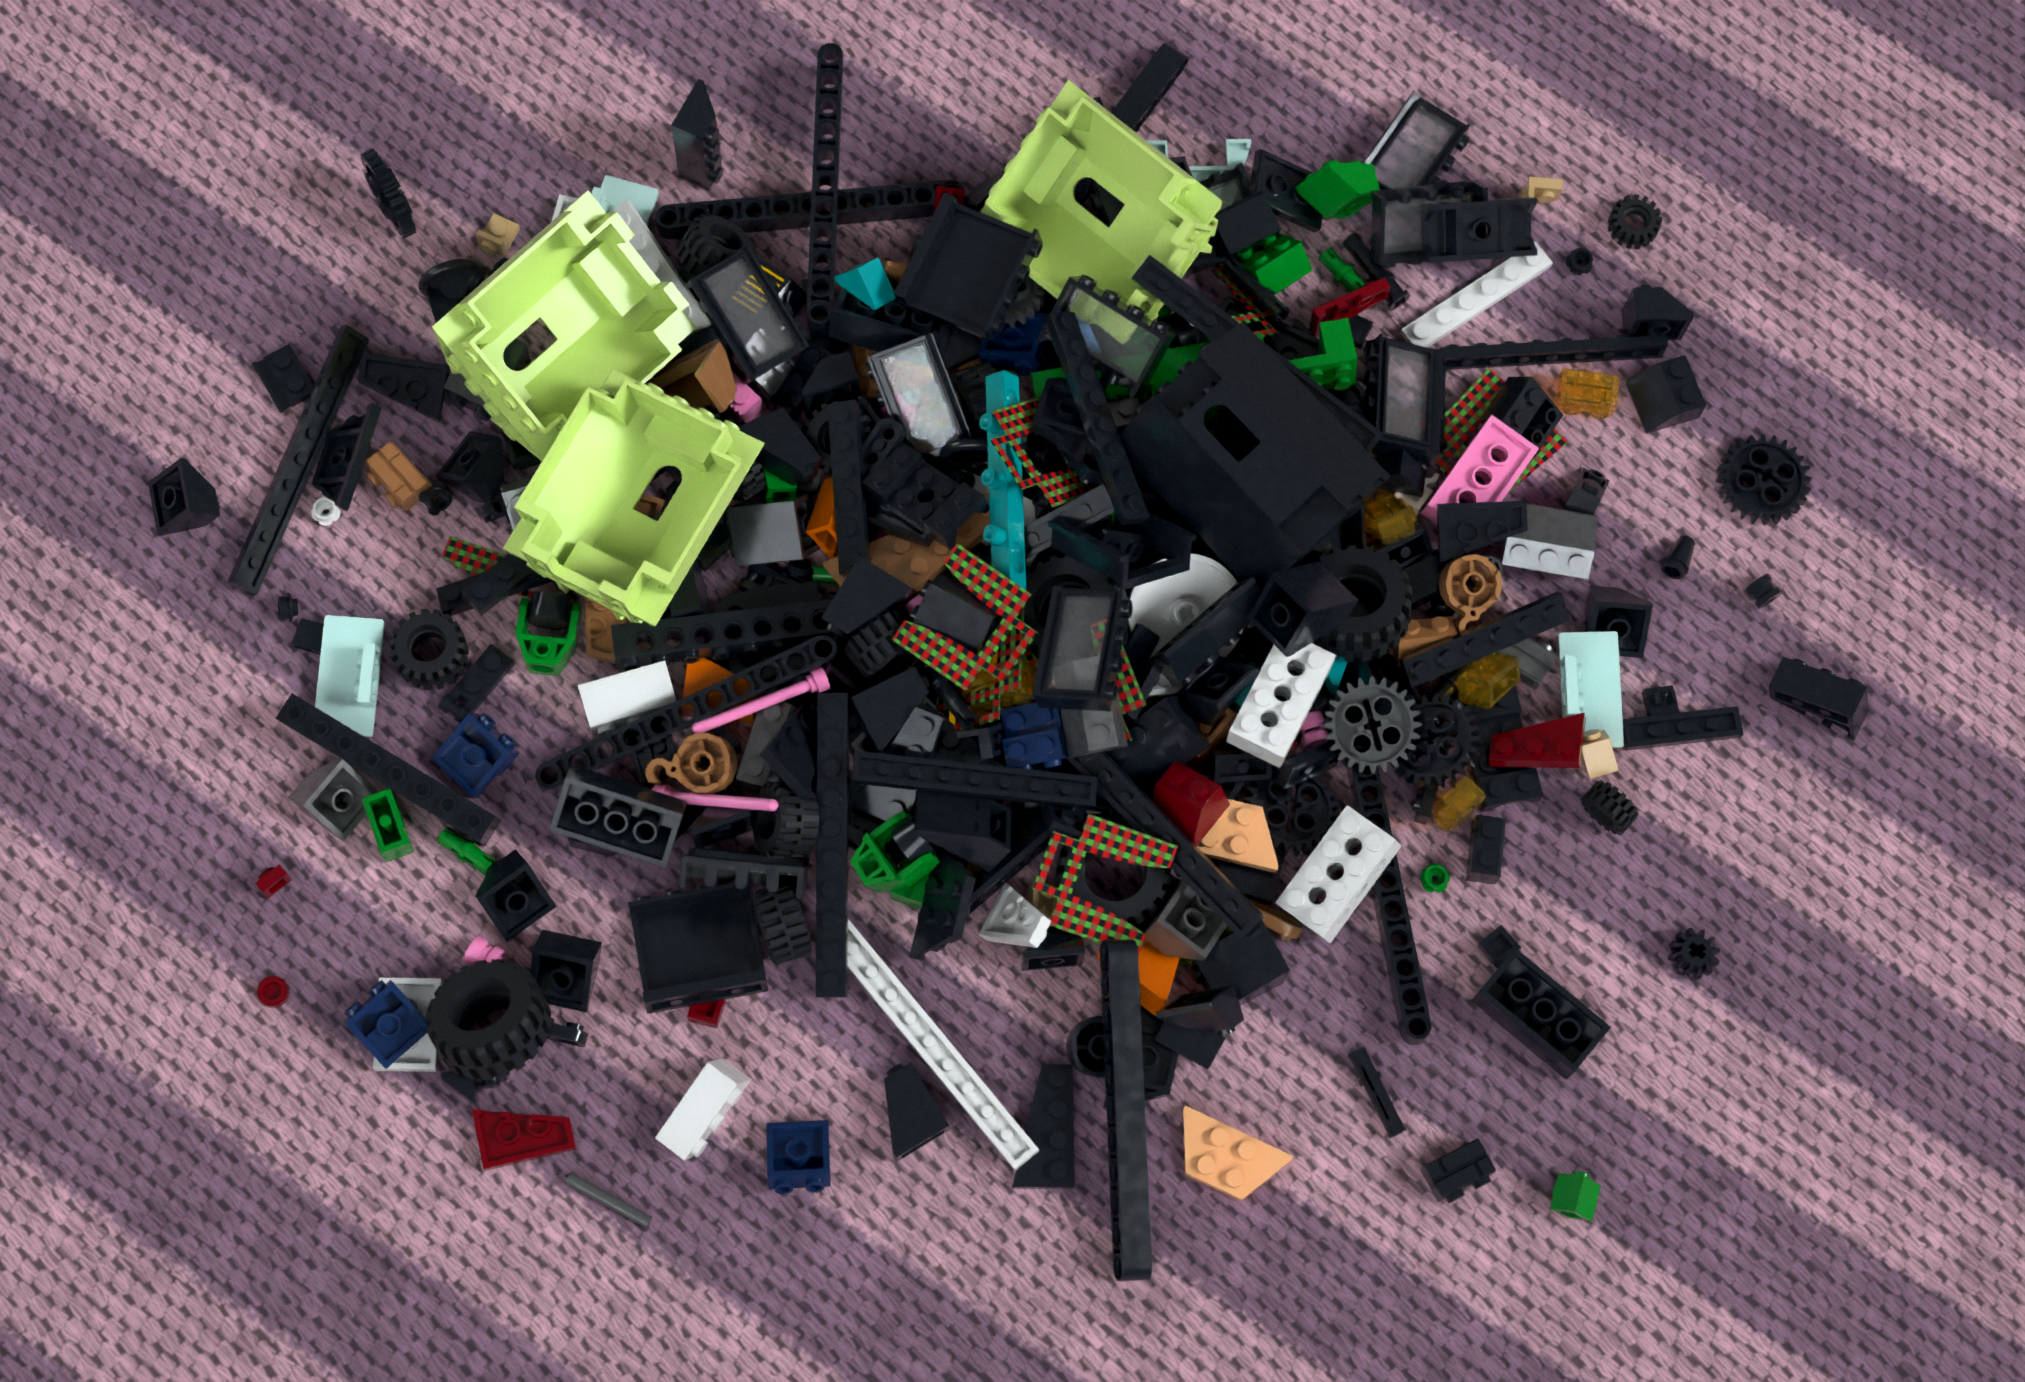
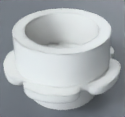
(318, 511)

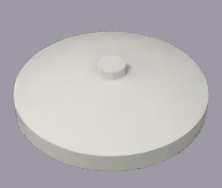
(1177, 600)

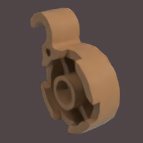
(1472, 602)
(687, 764)

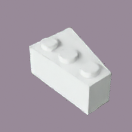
(703, 1108)

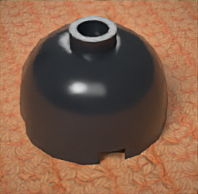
(1086, 1047)

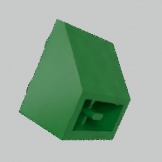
(1340, 188)
(1276, 262)

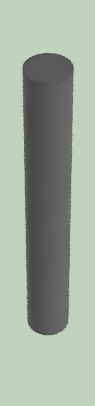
(608, 1200)

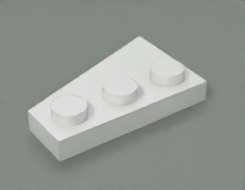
(1015, 921)

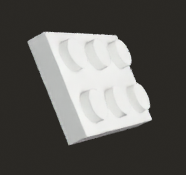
(422, 1054)

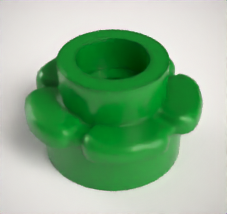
(1437, 871)

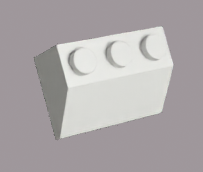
(626, 697)

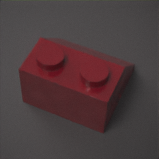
(1190, 800)

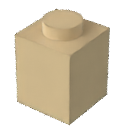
(1598, 754)

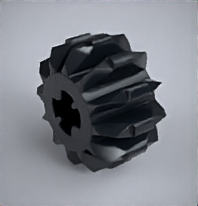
(1699, 964)

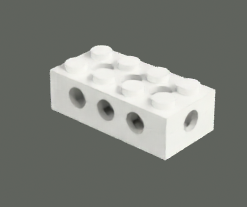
(1288, 716)
(1328, 857)

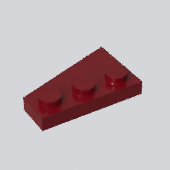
(1349, 304)
(1541, 745)
(519, 1138)

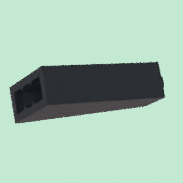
(691, 595)

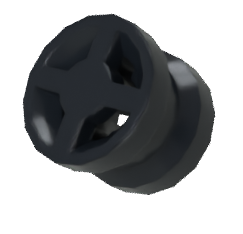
(1763, 591)

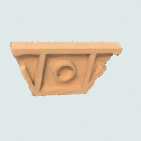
(1241, 838)
(1227, 1156)

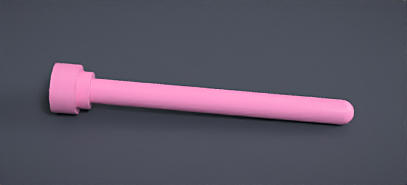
(814, 681)
(719, 800)

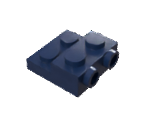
(1016, 347)
(1033, 736)
(476, 753)
(386, 1023)
(798, 1156)

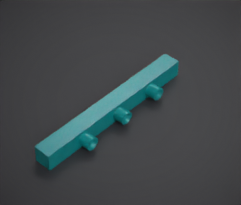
(1005, 495)

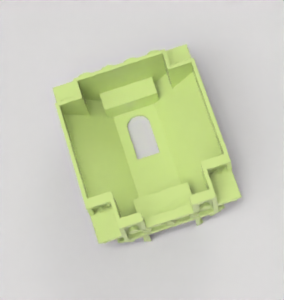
(1162, 213)
(594, 301)
(583, 497)

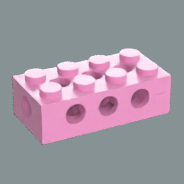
(1476, 461)

